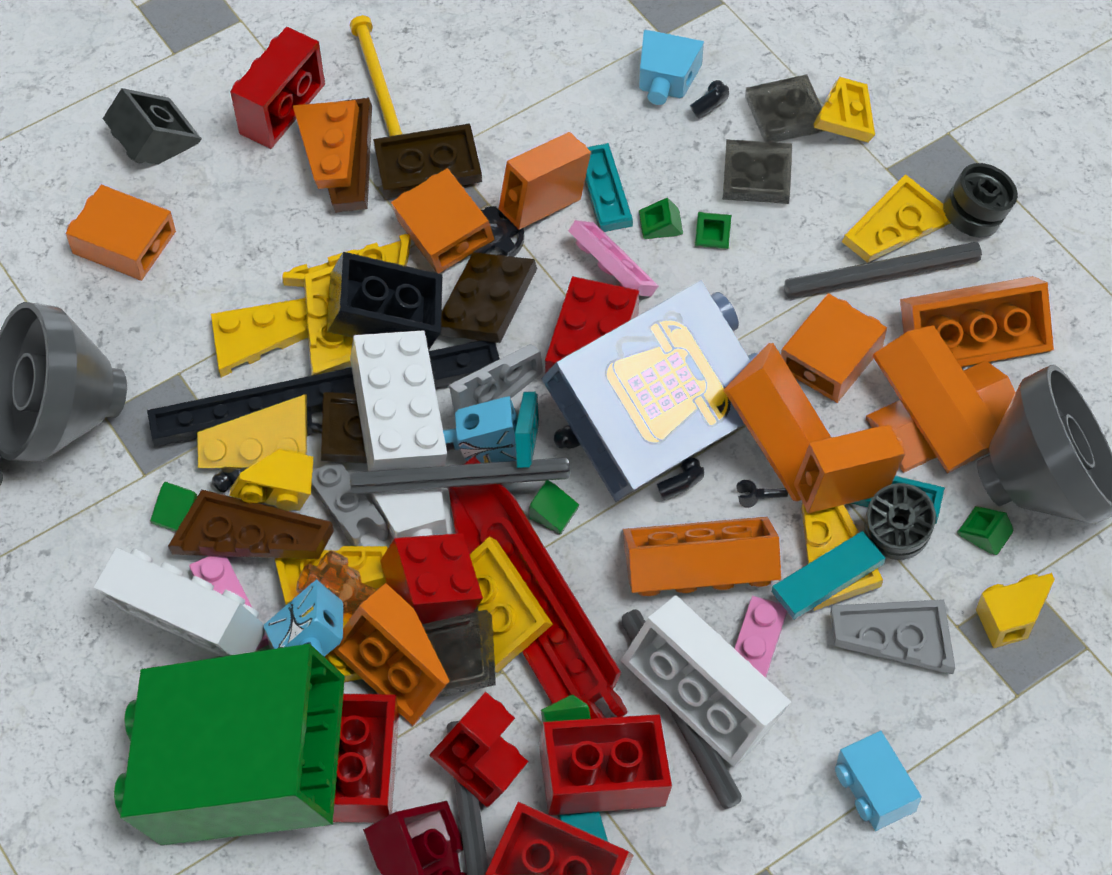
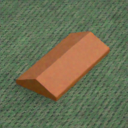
(988, 381)
(938, 396)
(776, 413)

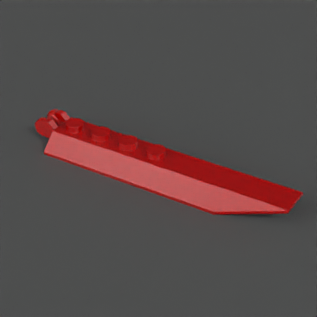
(569, 653)

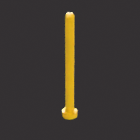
(361, 27)

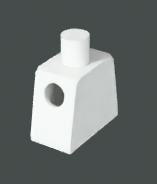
(412, 512)

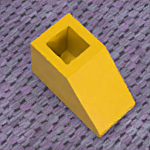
(276, 480)
(1012, 610)

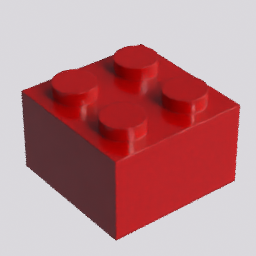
(433, 575)

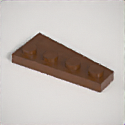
(356, 195)
(242, 529)

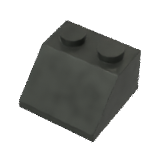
(149, 126)

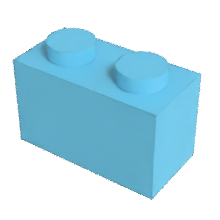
(877, 781)

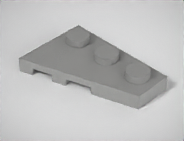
(498, 379)
(897, 631)

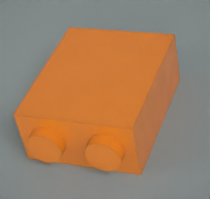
(544, 180)
(442, 220)
(120, 232)
(833, 347)
(848, 467)

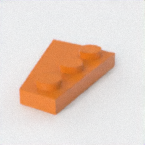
(329, 140)

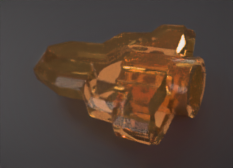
(339, 579)

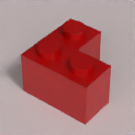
(477, 752)

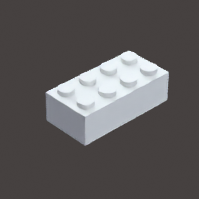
(397, 401)
(179, 604)
(705, 680)

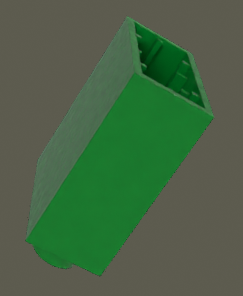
(233, 746)

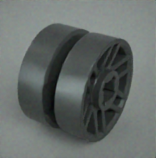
(980, 200)
(903, 503)

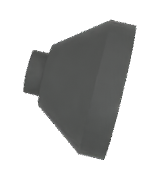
(51, 383)
(1050, 452)

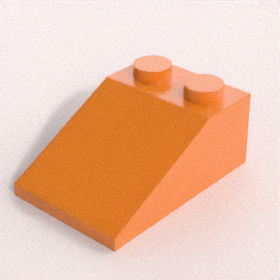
(393, 653)

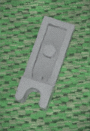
(350, 511)

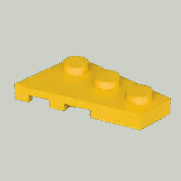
(896, 220)
(252, 331)
(327, 350)
(255, 436)
(826, 531)
(361, 558)
(514, 609)

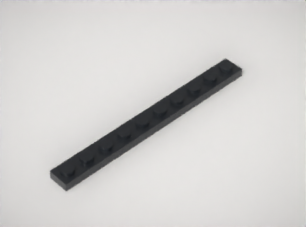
(185, 419)

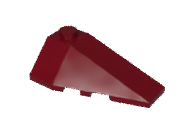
(417, 842)

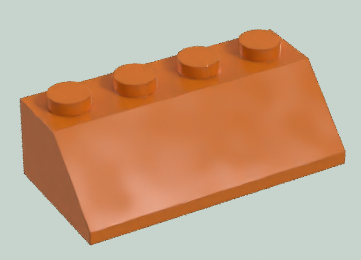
(986, 319)
(702, 555)

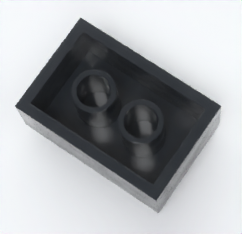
(383, 298)

